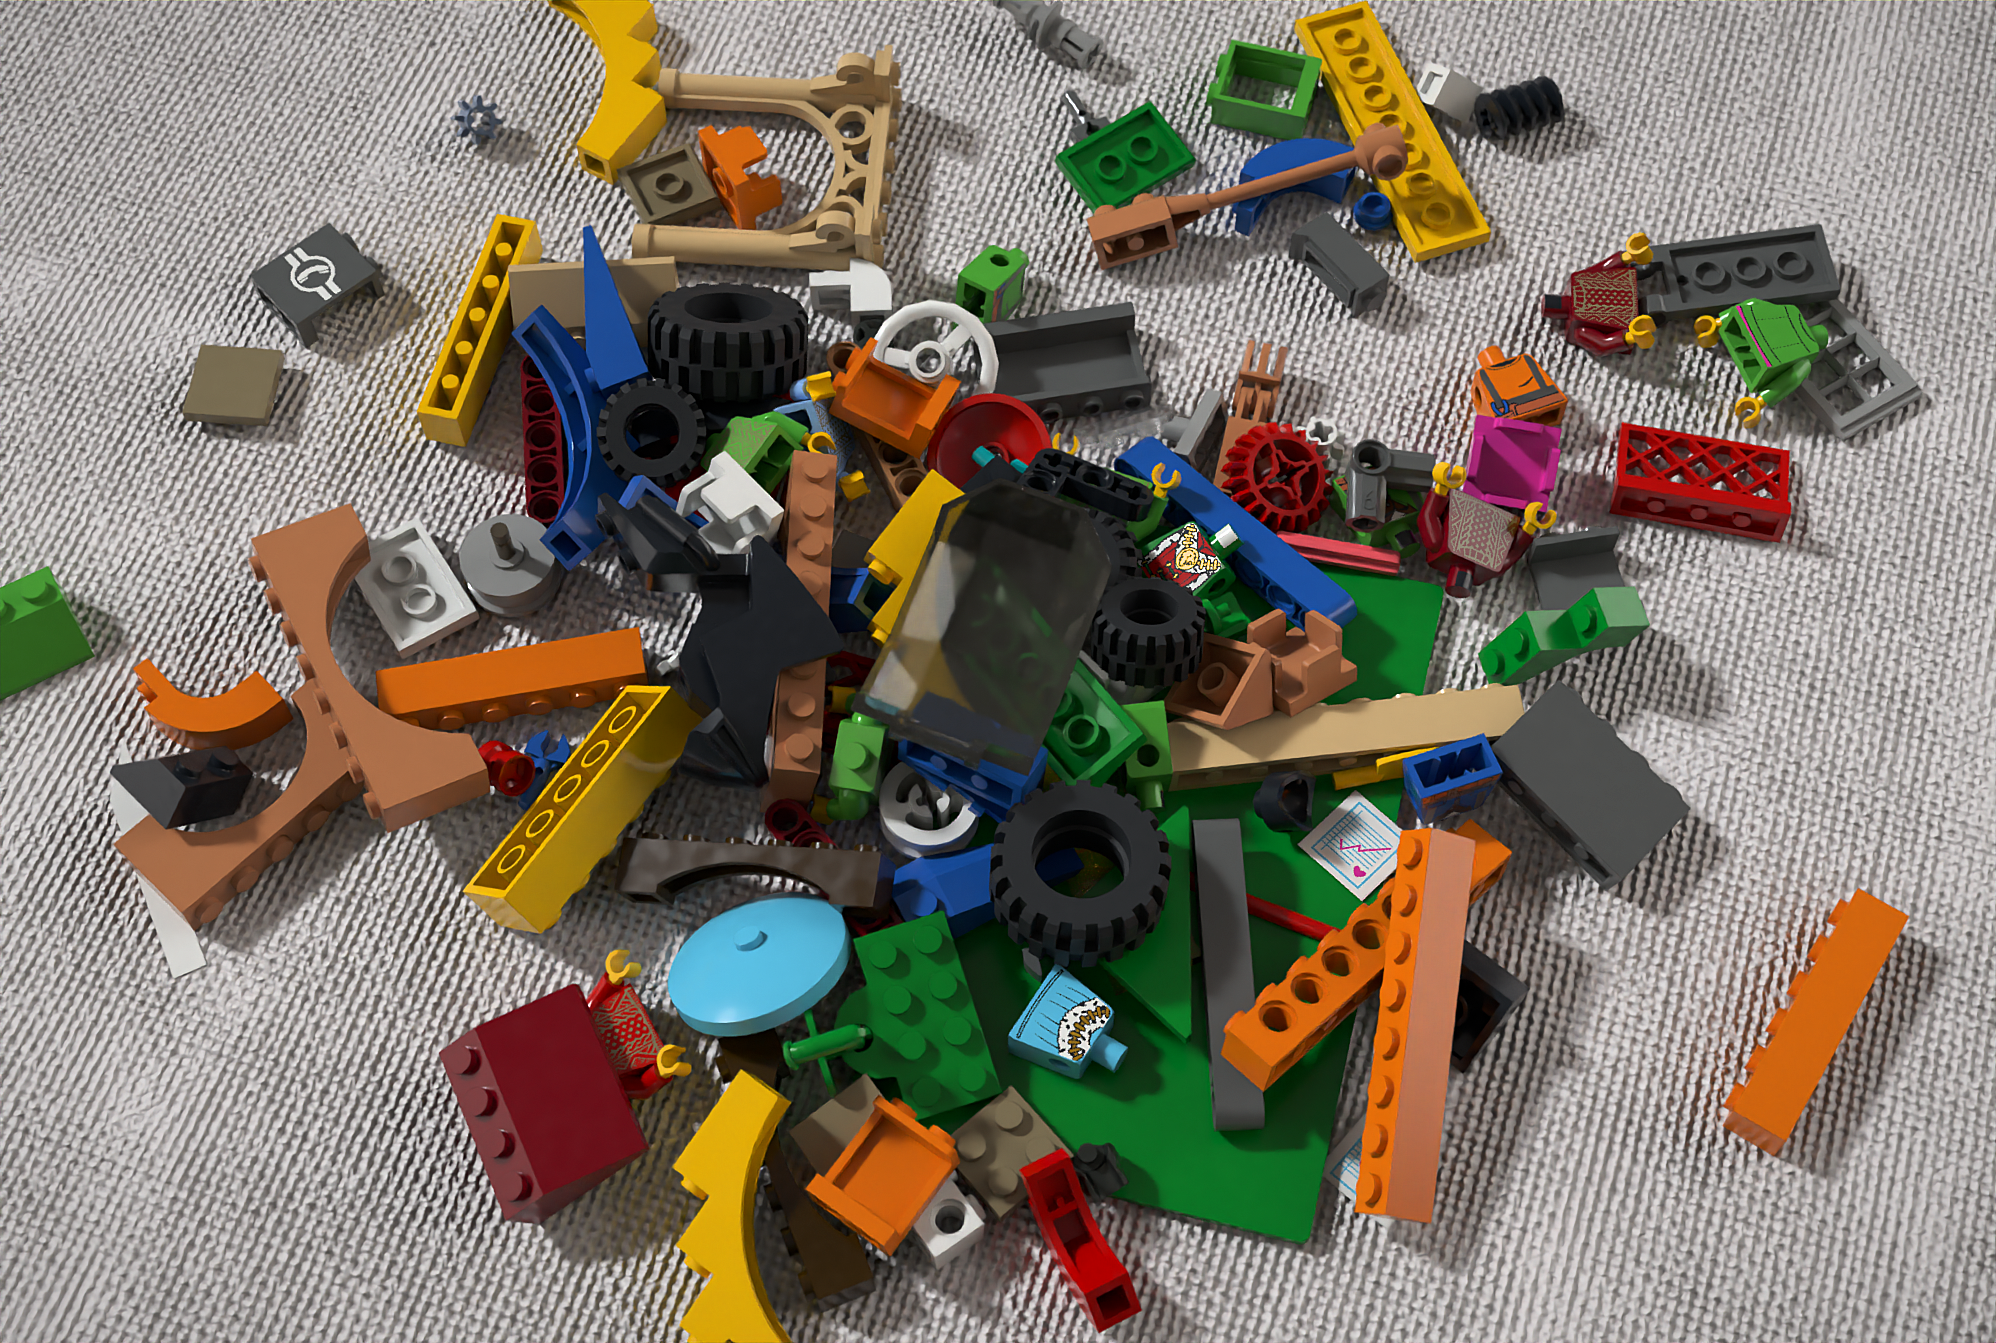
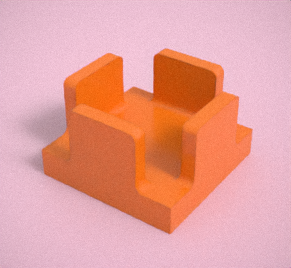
(724, 163)

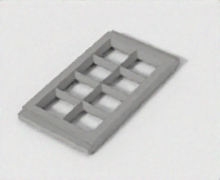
(1873, 409)

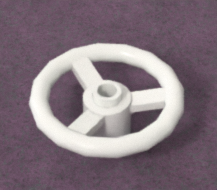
(967, 327)

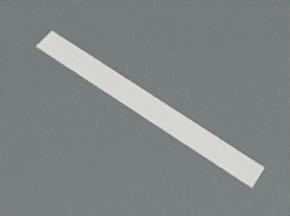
(175, 935)

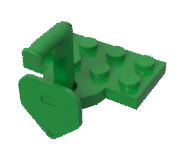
(918, 1021)

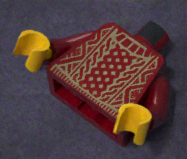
(1603, 303)
(1470, 536)

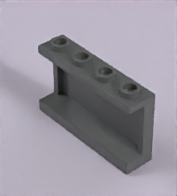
(1070, 362)
(1585, 785)

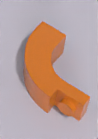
(230, 719)

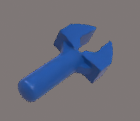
(543, 766)

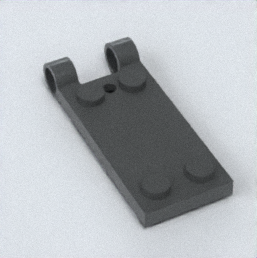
(1721, 272)

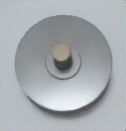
(509, 566)

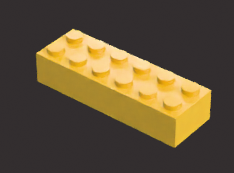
(584, 809)

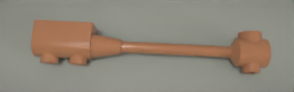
(1151, 221)

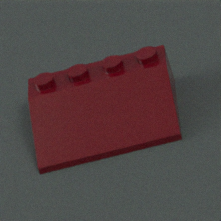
(543, 1104)

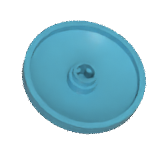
(759, 964)

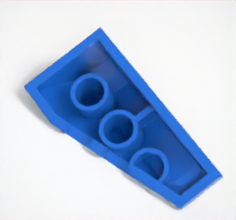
(608, 330)
(960, 885)

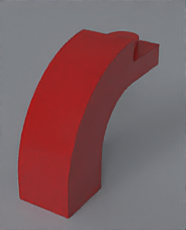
(1076, 1243)

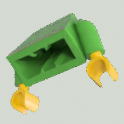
(1768, 347)

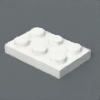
(413, 589)

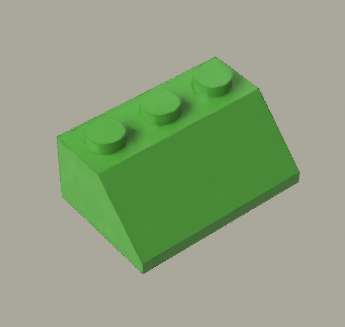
(37, 632)

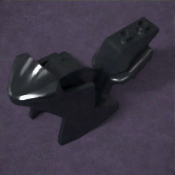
(748, 631)

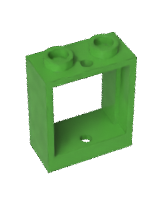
(1271, 66)

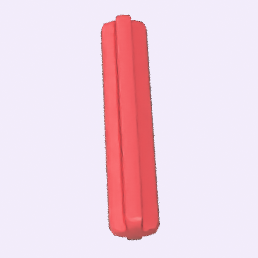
(1343, 553)

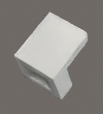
(1448, 92)

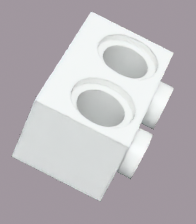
(949, 1202)

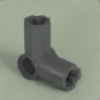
(1392, 470)

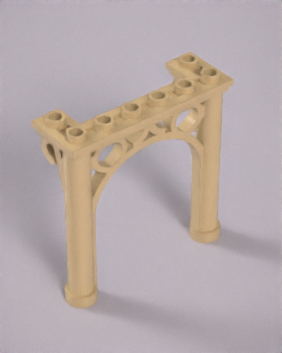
(852, 94)

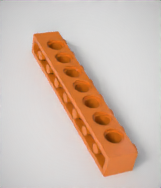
(1268, 1054)

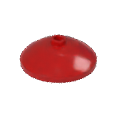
(989, 421)

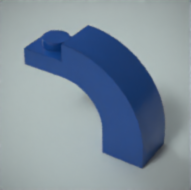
(1284, 157)

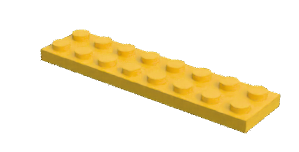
(1371, 87)

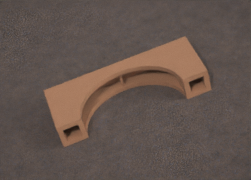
(207, 869)

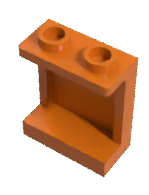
(890, 402)
(886, 1175)

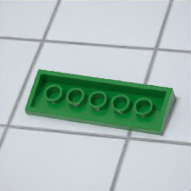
(1089, 732)

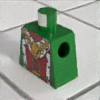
(1193, 559)

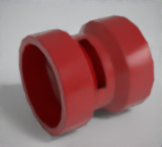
(507, 768)

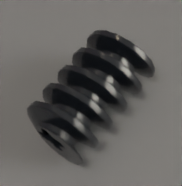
(1519, 105)

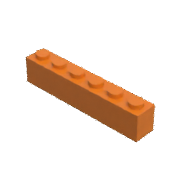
(514, 681)
(1814, 1022)

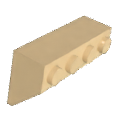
(562, 292)

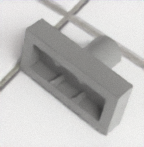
(1199, 434)

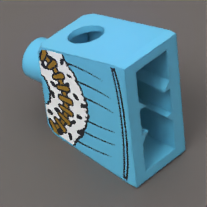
(1066, 1028)

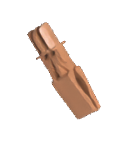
(1251, 397)

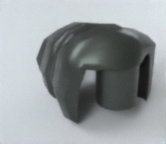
(1099, 1170)

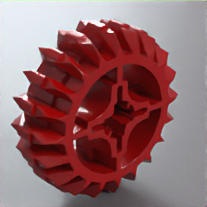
(1277, 454)

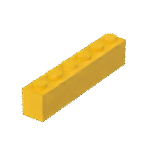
(477, 334)

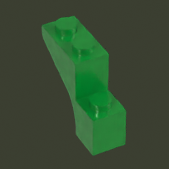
(1549, 637)

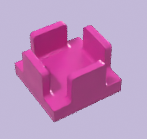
(1512, 462)

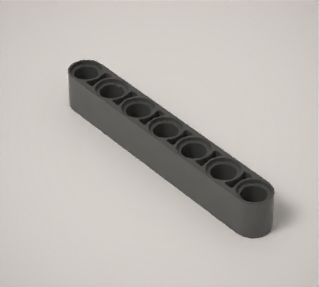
(1224, 965)

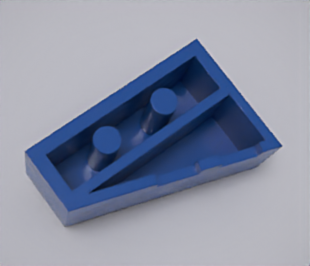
(988, 789)

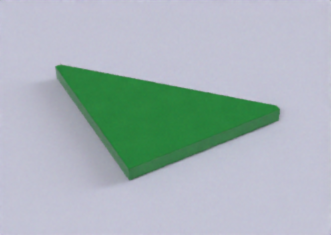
(1161, 967)

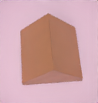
(1227, 688)

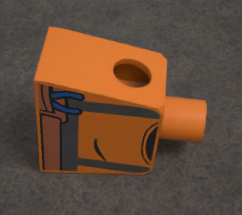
(1516, 389)

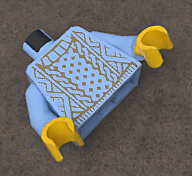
(811, 408)

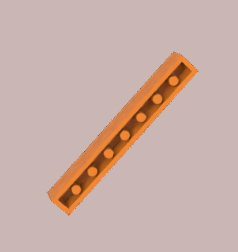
(1415, 1026)

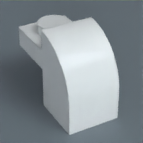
(861, 289)

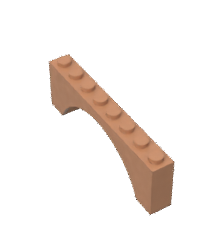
(798, 697)
(402, 766)

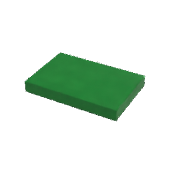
(1125, 159)

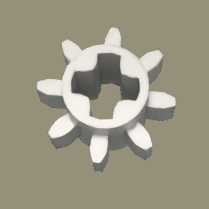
(1329, 438)

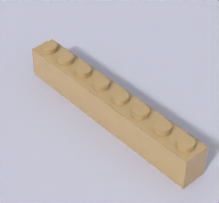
(1337, 735)

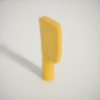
(1383, 769)

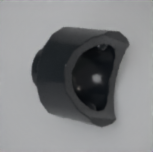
(1286, 801)

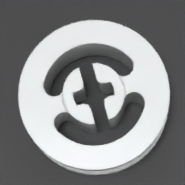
(910, 824)

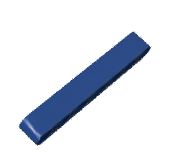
(1263, 561)

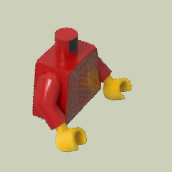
(629, 1034)

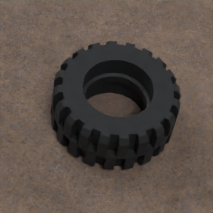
(728, 341)
(1086, 820)

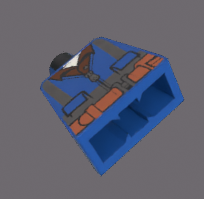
(1443, 780)

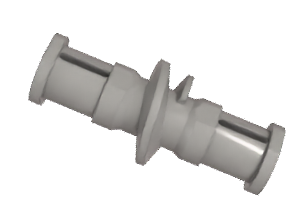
(1050, 27)

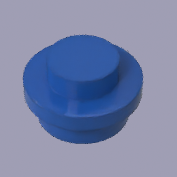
(1373, 211)

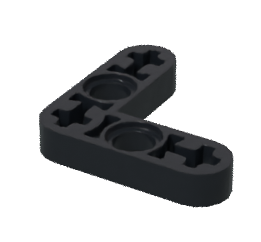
(1068, 475)

